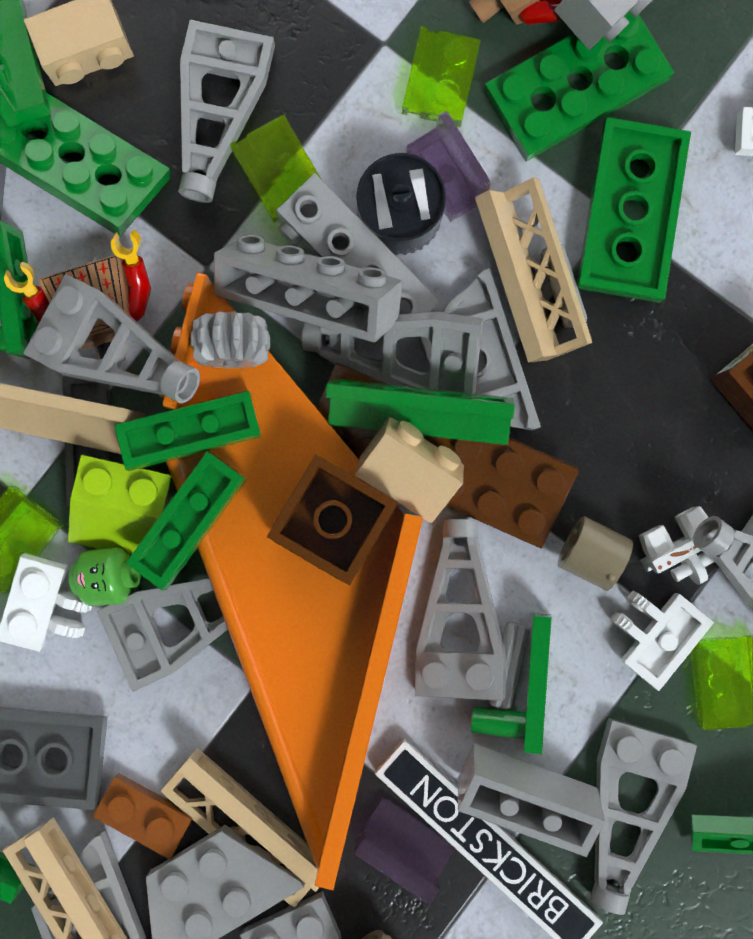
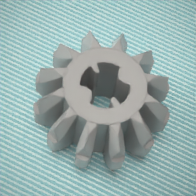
(230, 340)

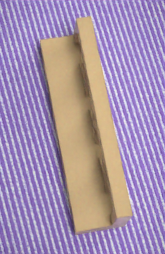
(518, 271)
(62, 417)
(246, 811)
(69, 881)

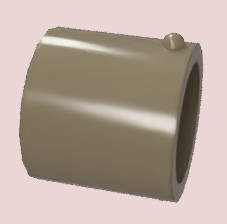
(595, 553)

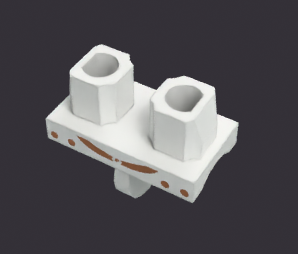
(664, 553)

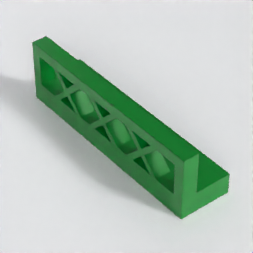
(21, 79)
(429, 410)

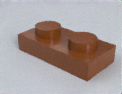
(142, 815)

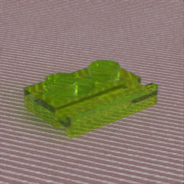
(440, 75)
(274, 163)
(23, 529)
(723, 682)

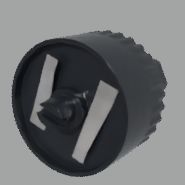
(401, 201)

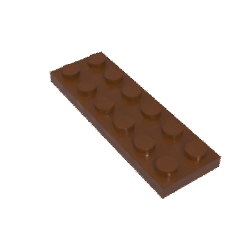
(502, 484)

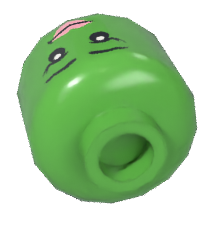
(103, 577)

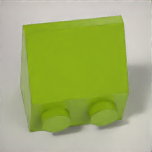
(115, 504)

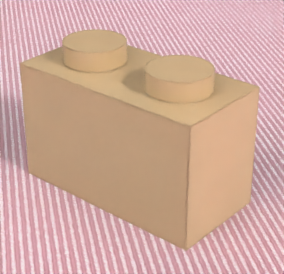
(78, 39)
(411, 469)

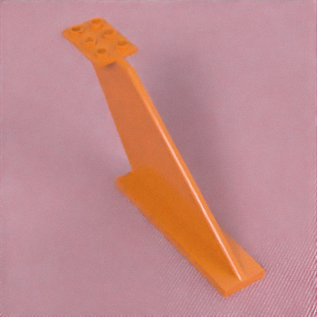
(302, 636)

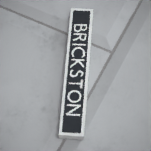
(487, 846)

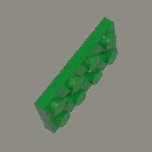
(574, 109)
(76, 182)
(658, 194)

